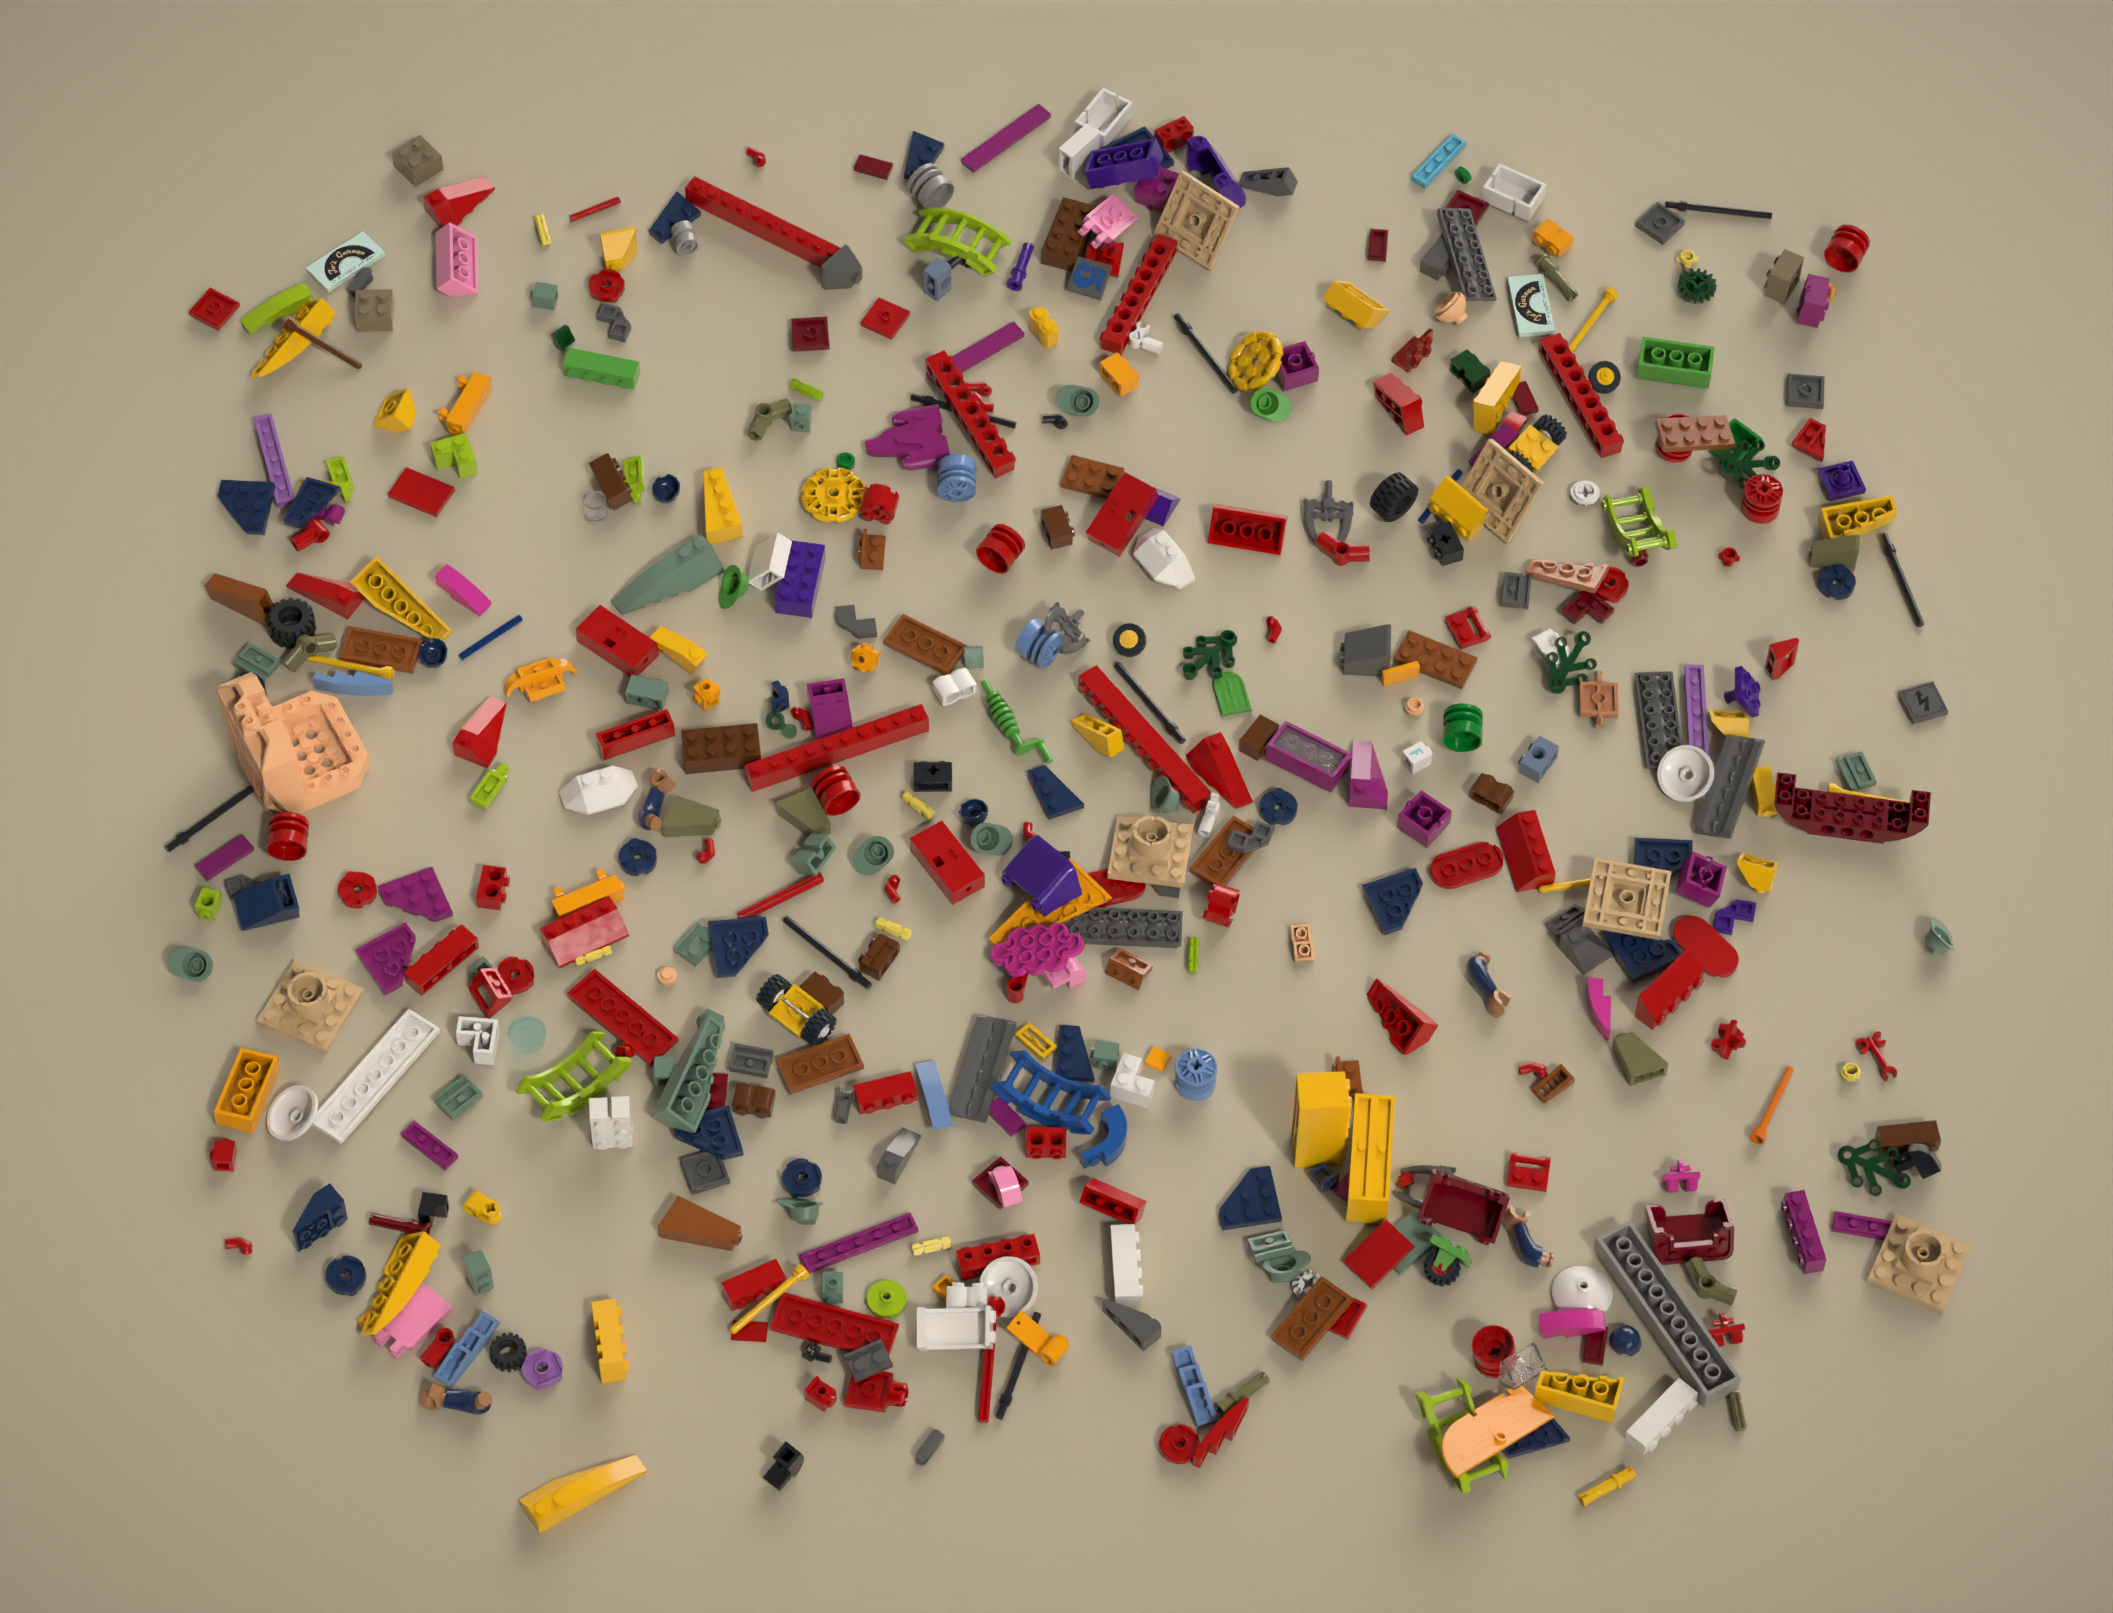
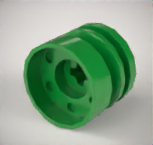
(1462, 727)

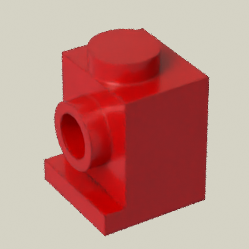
(821, 1401)

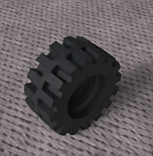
(503, 1342)

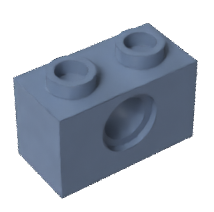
(937, 279)
(1536, 768)

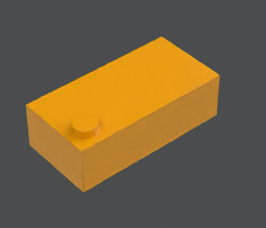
(247, 1090)

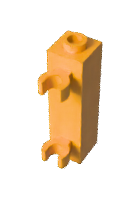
(468, 404)
(581, 898)

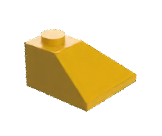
(618, 247)
(396, 412)
(1730, 722)
(1758, 871)

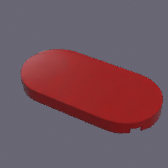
(1466, 865)
(1119, 890)
(1709, 947)

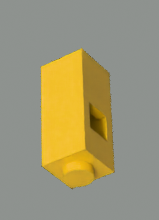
(1763, 791)

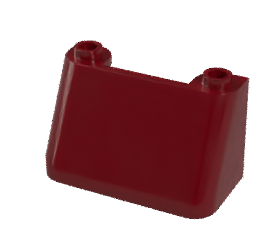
(1463, 1206)
(1690, 1236)

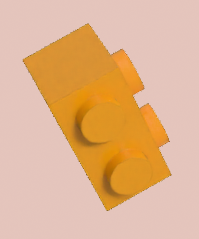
(1119, 374)

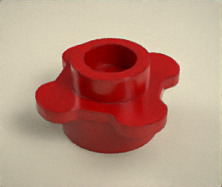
(1729, 552)
(624, 1050)
(1405, 1180)
(997, 1304)

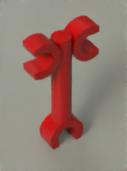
(1874, 1045)

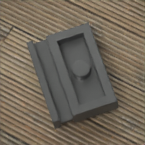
(1516, 590)
(1566, 920)
(751, 1060)
(868, 1360)

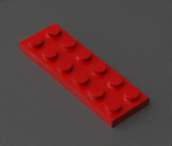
(622, 1017)
(831, 1324)

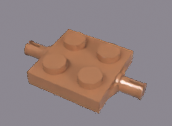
(1598, 699)

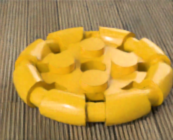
(1265, 367)
(833, 481)

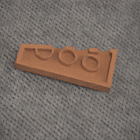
(1567, 574)

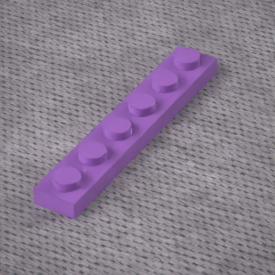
(274, 460)
(1696, 706)

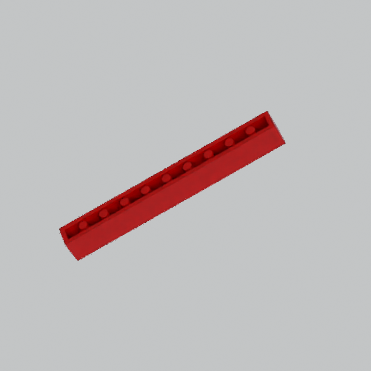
(759, 222)
(1143, 738)
(836, 747)

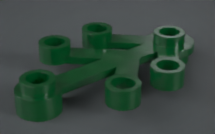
(1747, 463)
(1226, 640)
(1568, 664)
(1870, 1166)

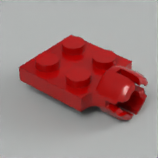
(876, 1393)

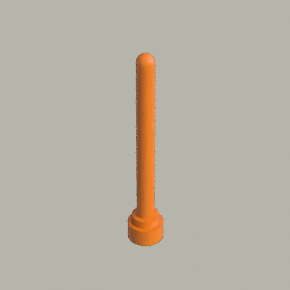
(1759, 1134)

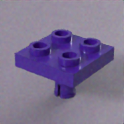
(1841, 480)
(1745, 692)

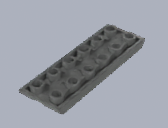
(1466, 254)
(1657, 715)
(1729, 787)
(1129, 927)
(981, 1068)

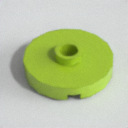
(886, 1307)

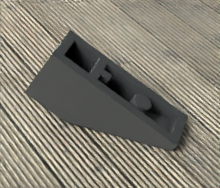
(1270, 181)
(1435, 260)
(897, 1155)
(1135, 1324)

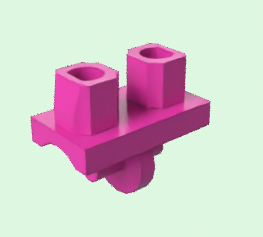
(1690, 1178)

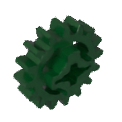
(1696, 285)

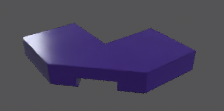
(1737, 910)

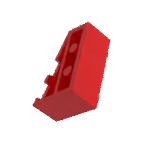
(1400, 401)

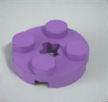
(546, 1379)

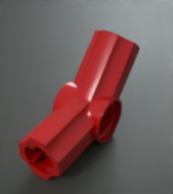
(1341, 551)

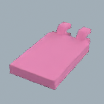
(1108, 221)
(414, 1321)

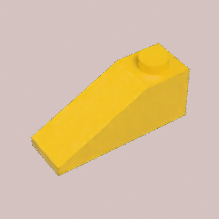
(679, 649)
(1099, 734)

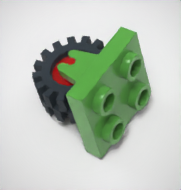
(1444, 1264)

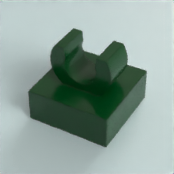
(563, 337)

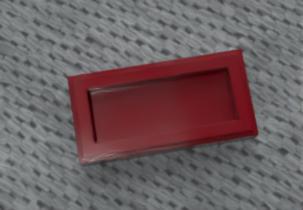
(873, 167)
(1378, 245)
(1524, 399)
(1595, 1347)

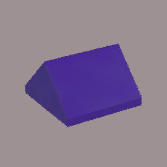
(1162, 508)

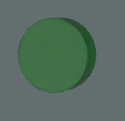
(1462, 175)
(846, 461)

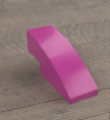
(462, 590)
(1599, 1006)
(1571, 1322)

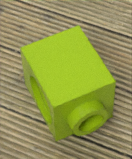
(206, 897)

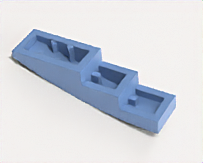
(359, 685)
(933, 1095)
(467, 1349)
(1193, 1386)

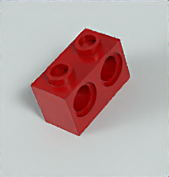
(1174, 134)
(489, 887)
(1045, 1137)

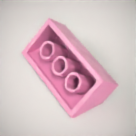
(456, 261)

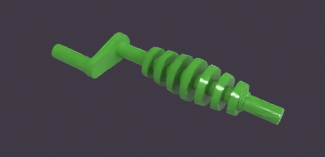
(1005, 720)

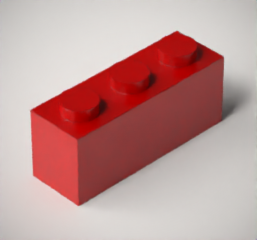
(885, 1093)
(1112, 1201)
(753, 1284)

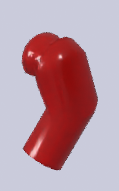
(759, 157)
(982, 388)
(1027, 831)
(705, 856)
(891, 888)

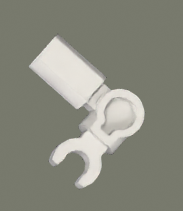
(1137, 339)
(1211, 814)

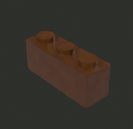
(611, 481)
(1903, 1135)

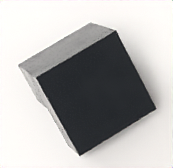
(432, 1206)

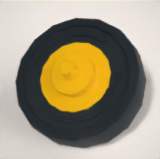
(1604, 377)
(1129, 640)

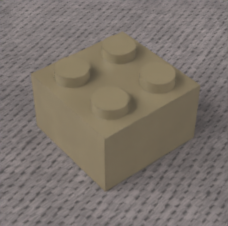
(417, 161)
(1783, 276)
(374, 310)

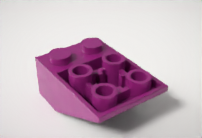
(829, 707)

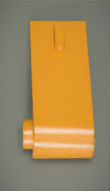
(1046, 1347)

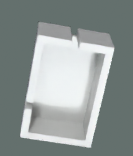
(1104, 116)
(1514, 192)
(614, 1130)

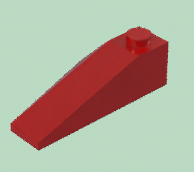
(456, 200)
(332, 594)
(481, 733)
(1217, 765)
(1403, 1020)

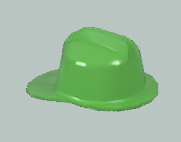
(1271, 404)
(733, 586)

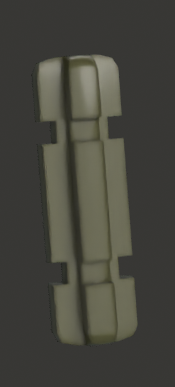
(1737, 1411)

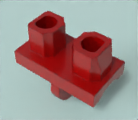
(1731, 1039)
(1735, 1331)

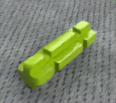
(806, 389)
(1193, 954)

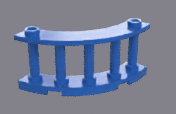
(1042, 1113)

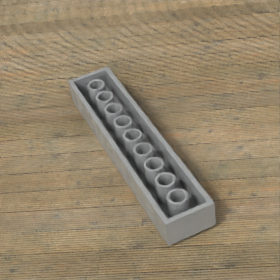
(1667, 1313)

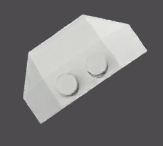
(1163, 559)
(598, 790)

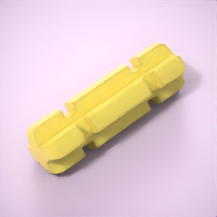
(542, 229)
(918, 805)
(893, 928)
(597, 954)
(931, 1246)

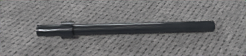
(1683, 206)
(1186, 328)
(929, 400)
(1890, 551)
(1170, 726)
(183, 837)
(854, 974)
(1006, 1397)

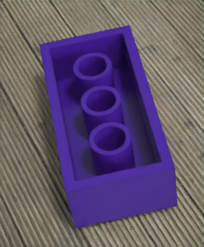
(1123, 164)
(801, 582)

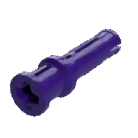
(1019, 272)

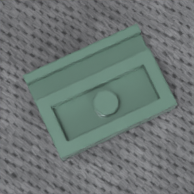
(256, 661)
(1856, 771)
(694, 945)
(458, 1097)
(1271, 1246)

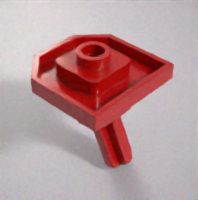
(1107, 254)

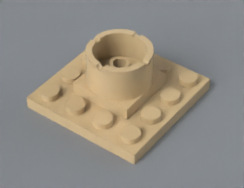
(1197, 219)
(1503, 488)
(1150, 851)
(1627, 898)
(310, 1006)
(1919, 1263)

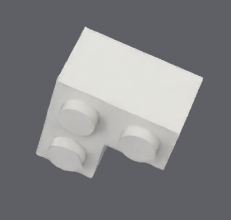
(481, 1034)
(1128, 1083)

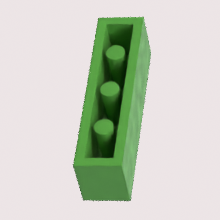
(601, 368)

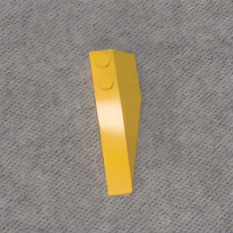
(313, 317)
(397, 600)
(402, 1278)
(576, 1491)

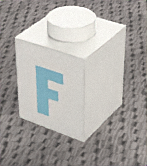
(1416, 757)

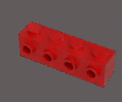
(635, 734)
(441, 959)
(974, 1260)

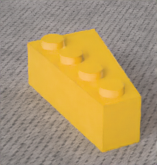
(1495, 397)
(720, 510)
(1856, 517)
(608, 1340)
(1580, 1394)

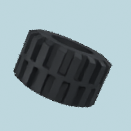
(1394, 497)
(290, 611)

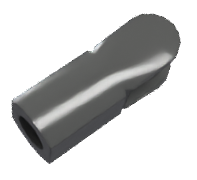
(361, 282)
(843, 1107)
(929, 1447)

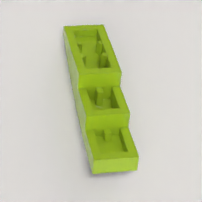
(276, 307)

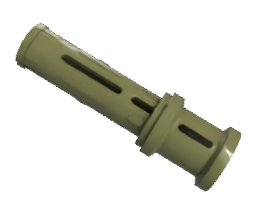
(1552, 271)
(1246, 1390)

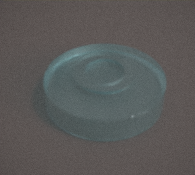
(527, 1034)

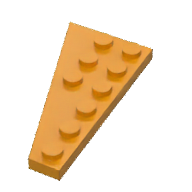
(1026, 917)

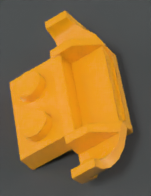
(540, 678)

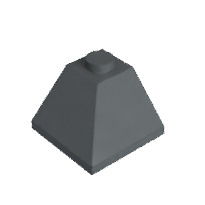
(841, 270)
(1584, 949)

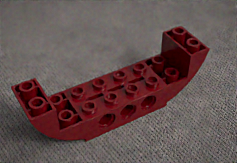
(1850, 815)

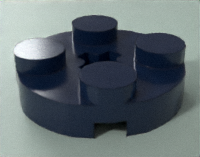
(1838, 573)
(1282, 798)
(634, 848)
(801, 1188)
(350, 1285)

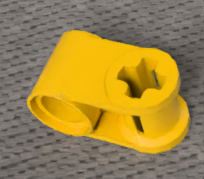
(482, 1208)

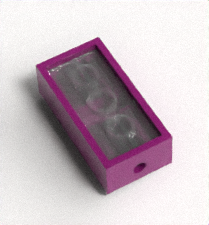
(1308, 756)

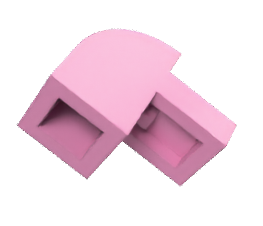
(1071, 974)
(1006, 1185)

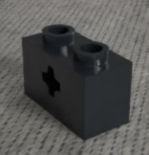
(1445, 543)
(933, 776)

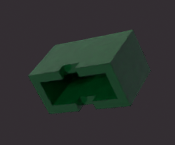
(1470, 370)

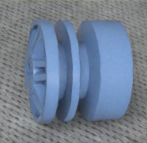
(957, 478)
(1036, 645)
(1195, 1074)

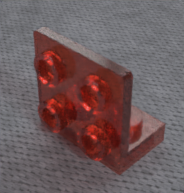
(1414, 351)

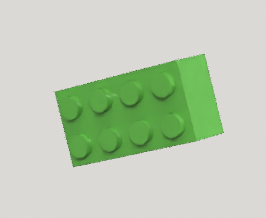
(1675, 362)

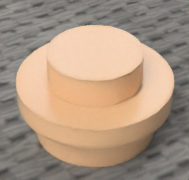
(1414, 706)
(667, 976)

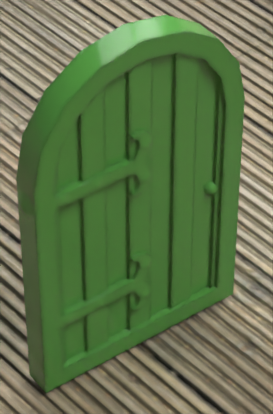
(1231, 694)

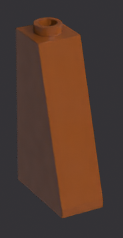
(241, 597)
(698, 1226)

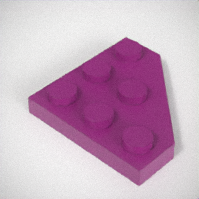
(417, 895)
(388, 957)

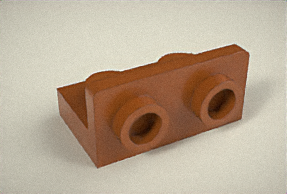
(872, 551)
(1128, 968)
(1352, 1072)

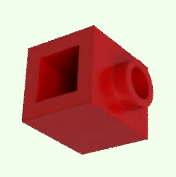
(223, 1155)

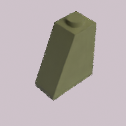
(1834, 551)
(804, 813)
(690, 819)
(1638, 1059)

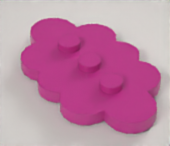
(1037, 949)

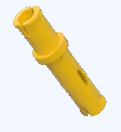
(1614, 1482)

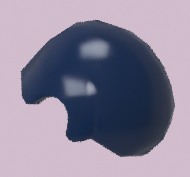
(666, 488)
(433, 653)
(974, 812)
(1625, 1340)

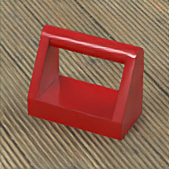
(1776, 661)
(496, 989)

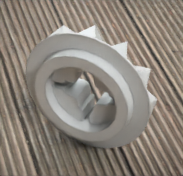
(1590, 488)
(1298, 1283)

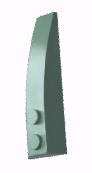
(677, 572)
(689, 1084)

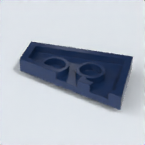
(921, 152)
(676, 210)
(310, 501)
(1053, 793)
(1072, 1055)
(1541, 1438)

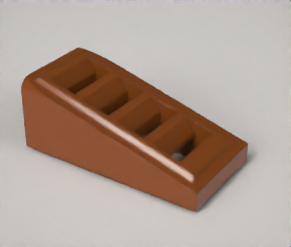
(1560, 1070)

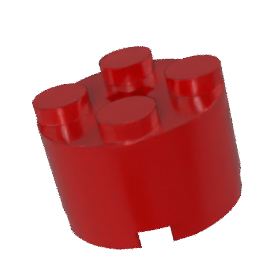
(878, 503)
(1222, 905)

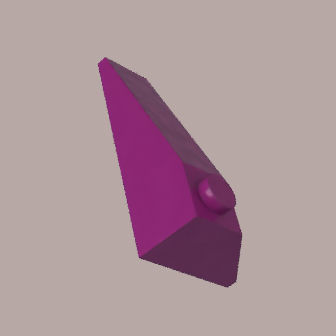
(1366, 779)

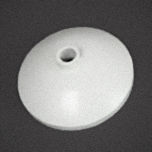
(1677, 765)
(292, 1113)
(1002, 1274)
(1570, 1296)

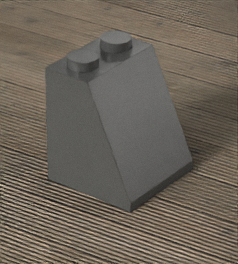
(1366, 651)

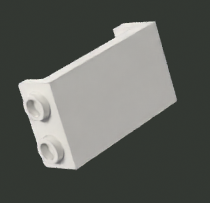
(955, 1328)

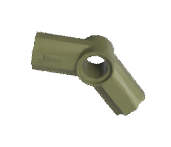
(765, 415)
(316, 645)
(1701, 1276)

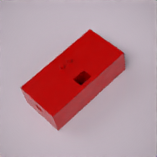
(1122, 514)
(617, 641)
(947, 862)

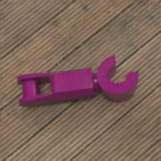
(332, 515)

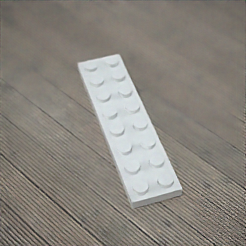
(375, 1076)

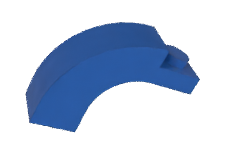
(1112, 1147)

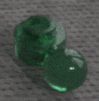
(788, 730)

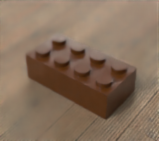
(1063, 240)
(720, 748)

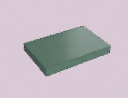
(1418, 1235)

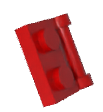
(1462, 630)
(1527, 1177)

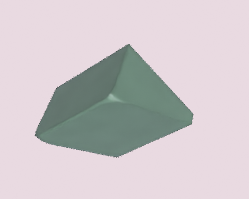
(973, 657)
(481, 963)

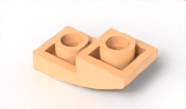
(1302, 942)

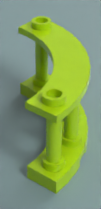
(926, 242)
(1662, 537)
(555, 1110)
(1427, 1403)

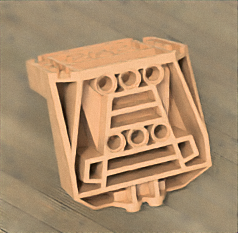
(265, 750)

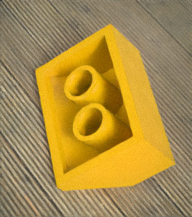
(1354, 304)
(1459, 507)

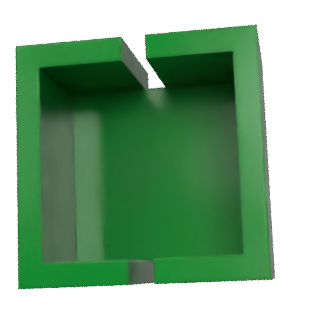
(1740, 433)

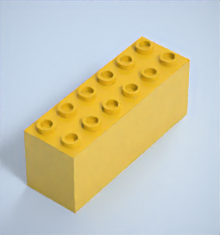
(1320, 1119)
(1370, 1158)

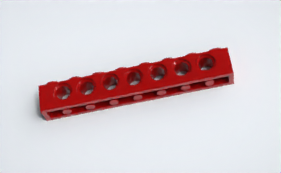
(1139, 294)
(1581, 395)
(961, 408)

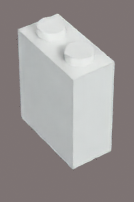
(1076, 151)
(769, 561)

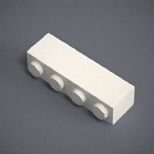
(1124, 1264)
(1661, 1417)

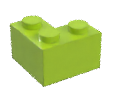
(456, 452)

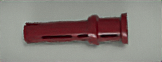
(407, 1226)

